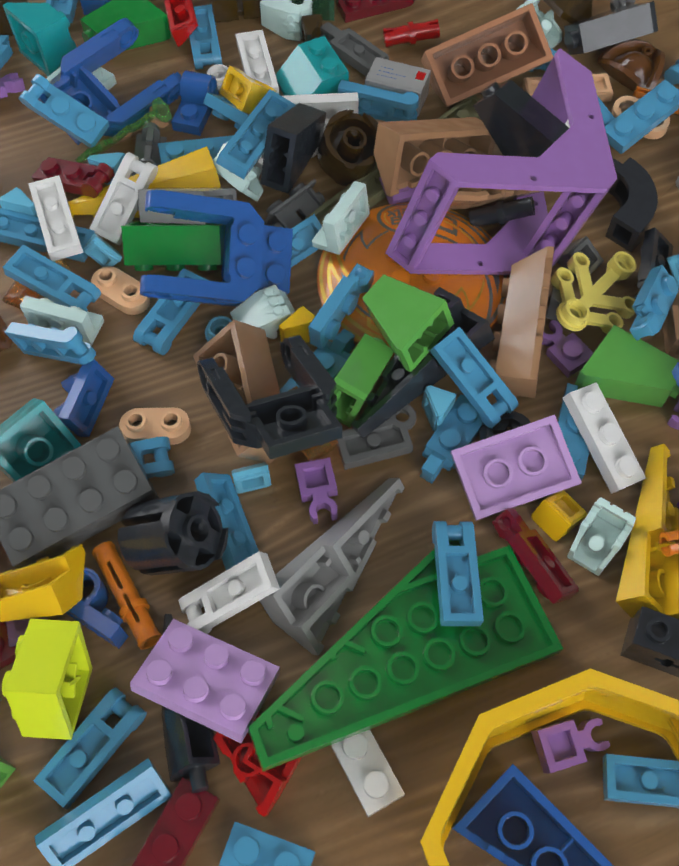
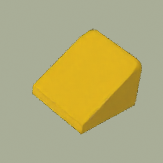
(297, 324)
(558, 515)

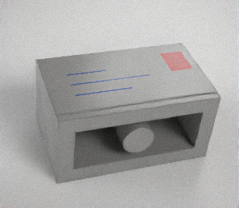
(399, 78)

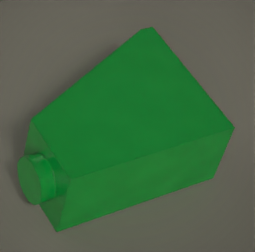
(147, 18)

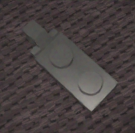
(352, 47)

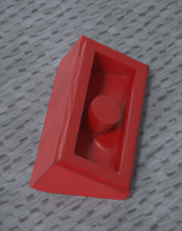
(181, 19)

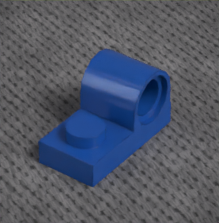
(192, 113)
(89, 614)

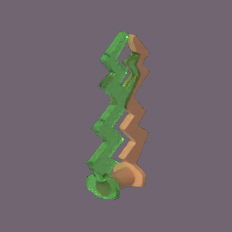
(158, 113)

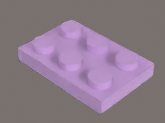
(515, 467)
(205, 680)

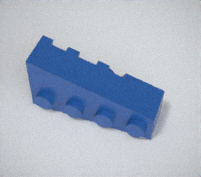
(525, 828)

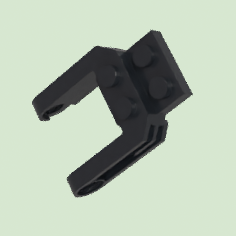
(280, 421)

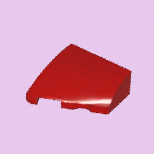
(264, 786)

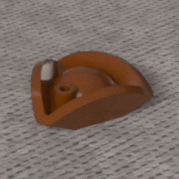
(633, 63)

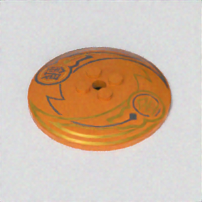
(368, 248)

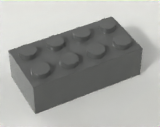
(71, 499)

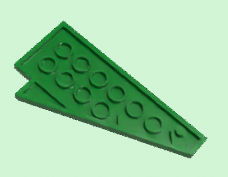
(406, 660)

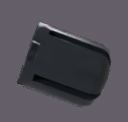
(172, 534)

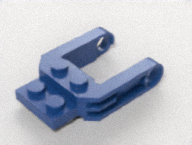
(85, 88)
(253, 251)

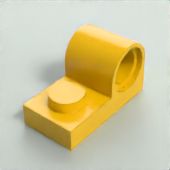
(243, 90)

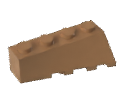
(406, 147)
(523, 322)
(249, 364)

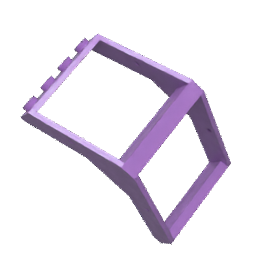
(574, 164)

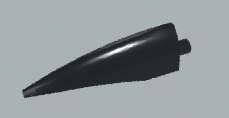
(188, 745)

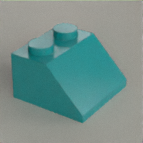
(40, 33)
(312, 69)
(33, 440)

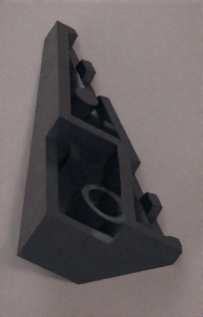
(402, 386)

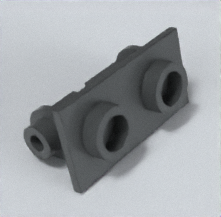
(147, 144)
(301, 199)

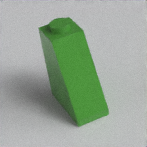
(407, 318)
(630, 370)
(360, 376)

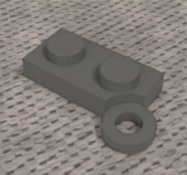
(384, 442)

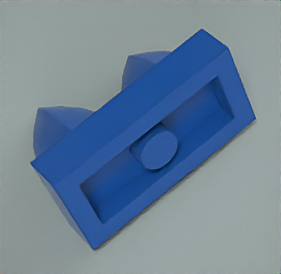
(85, 398)

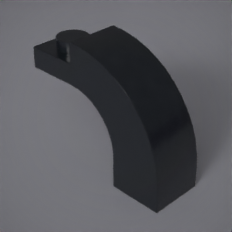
(638, 204)

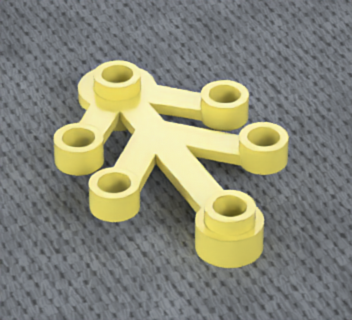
(574, 312)

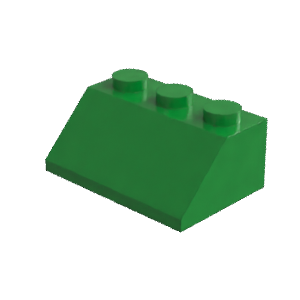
(172, 245)

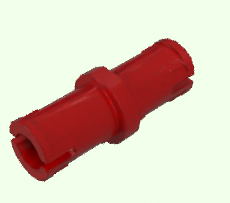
(411, 33)

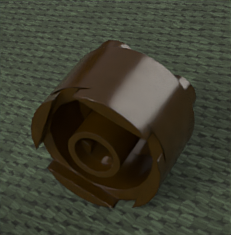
(348, 146)

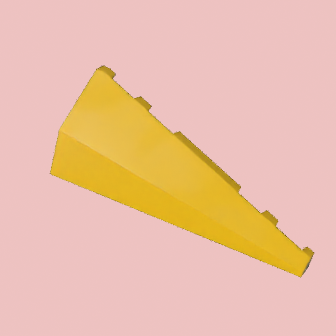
(187, 171)
(647, 574)
(44, 587)

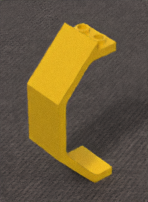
(578, 693)

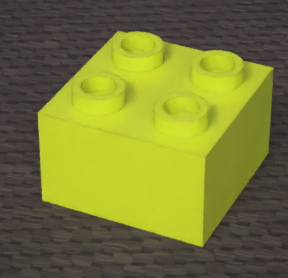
(48, 679)

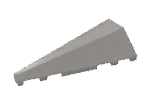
(327, 569)

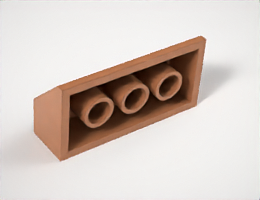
(487, 55)

